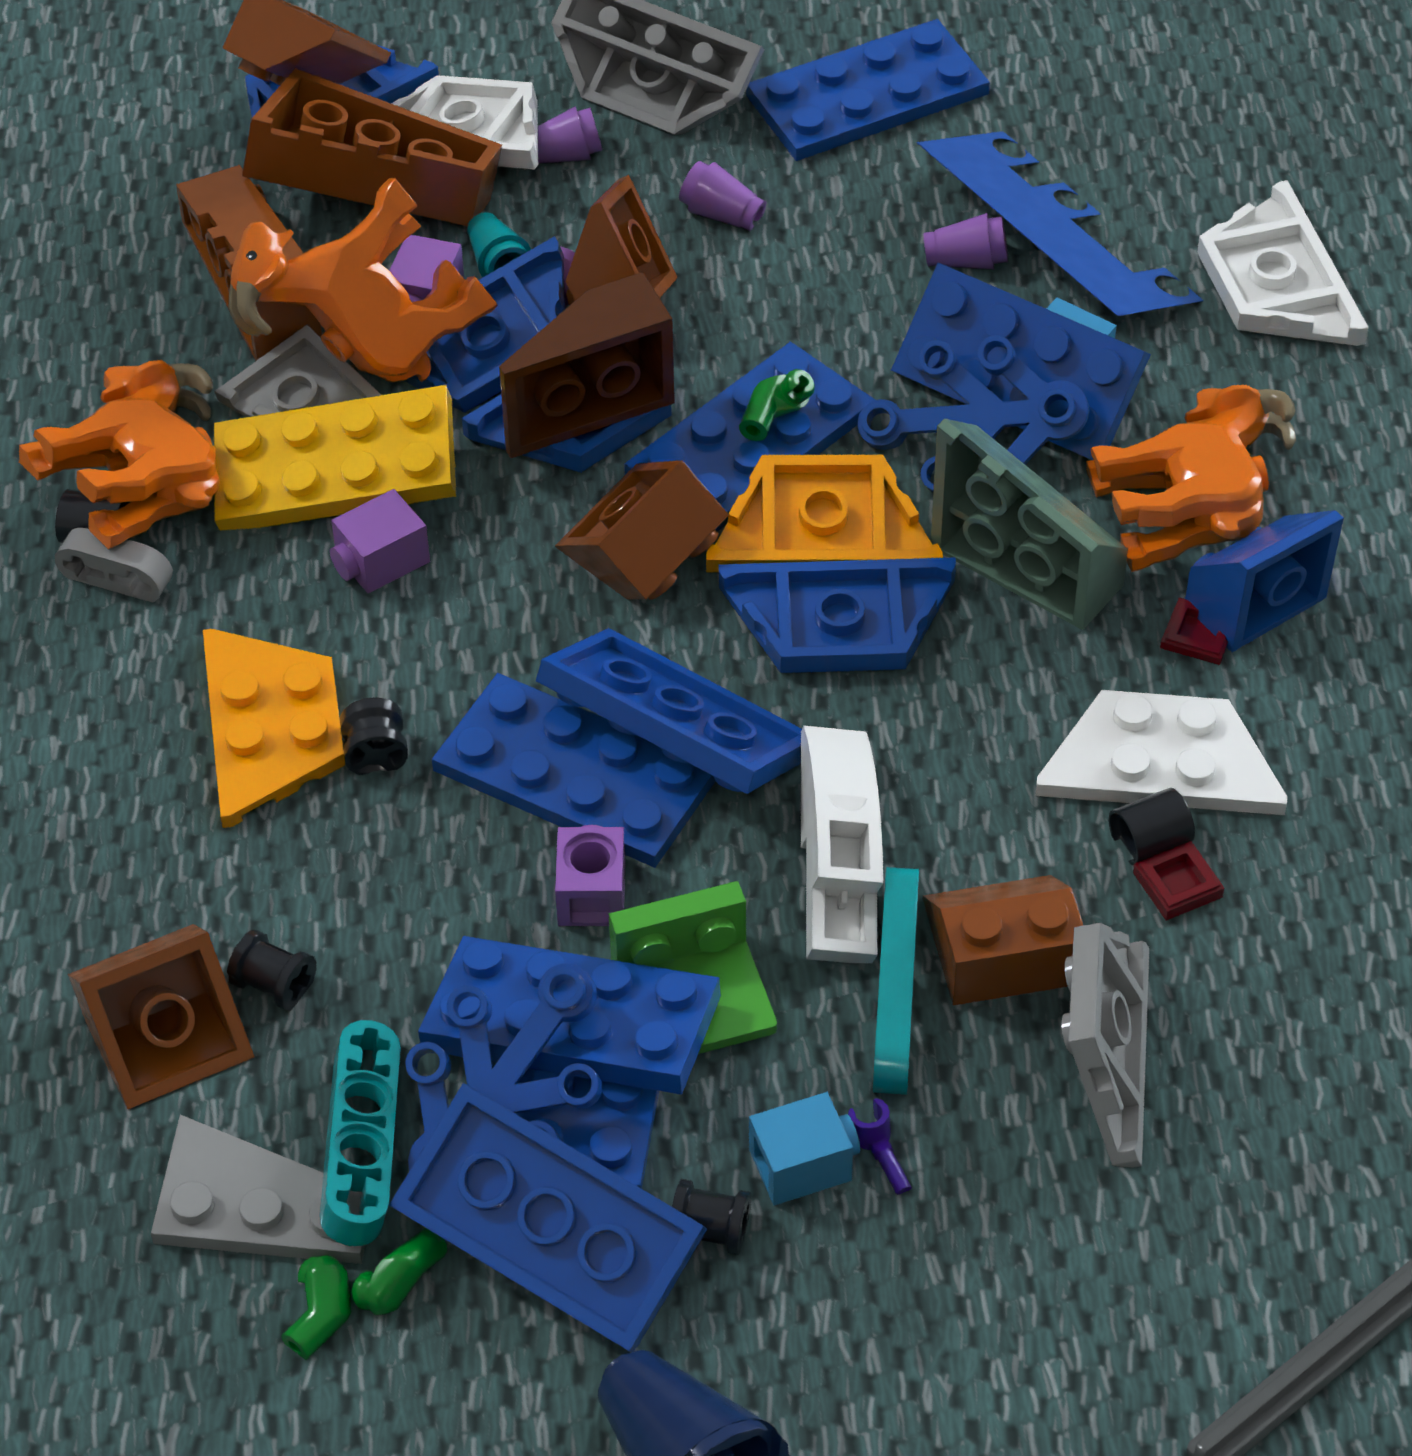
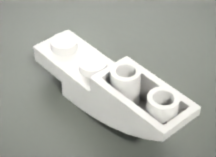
(841, 844)

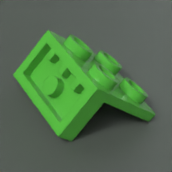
(702, 936)

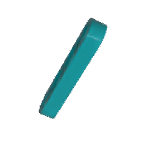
(896, 981)
(360, 1130)

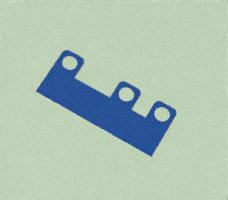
(1050, 225)

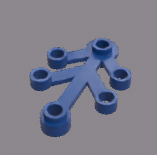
(983, 405)
(502, 1080)

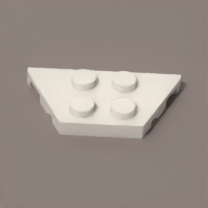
(484, 107)
(1279, 274)
(1152, 742)

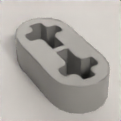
(125, 569)

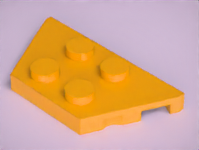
(821, 512)
(269, 720)

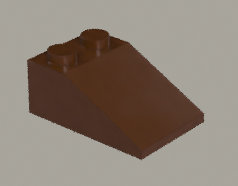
(590, 367)

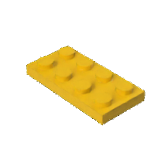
(333, 458)

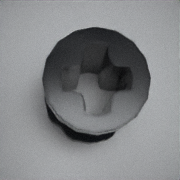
(271, 969)
(721, 1214)

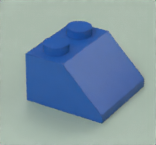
(1265, 576)

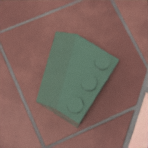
(1019, 528)

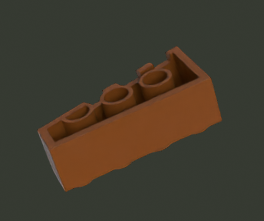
(351, 143)
(215, 216)

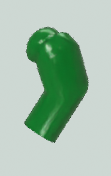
(775, 398)
(398, 1273)
(327, 1305)

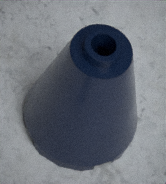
(670, 1413)

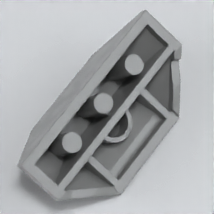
(653, 62)

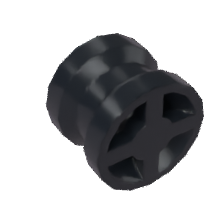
(373, 736)

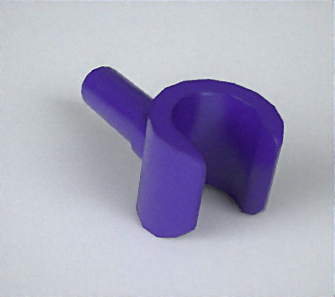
(876, 1137)

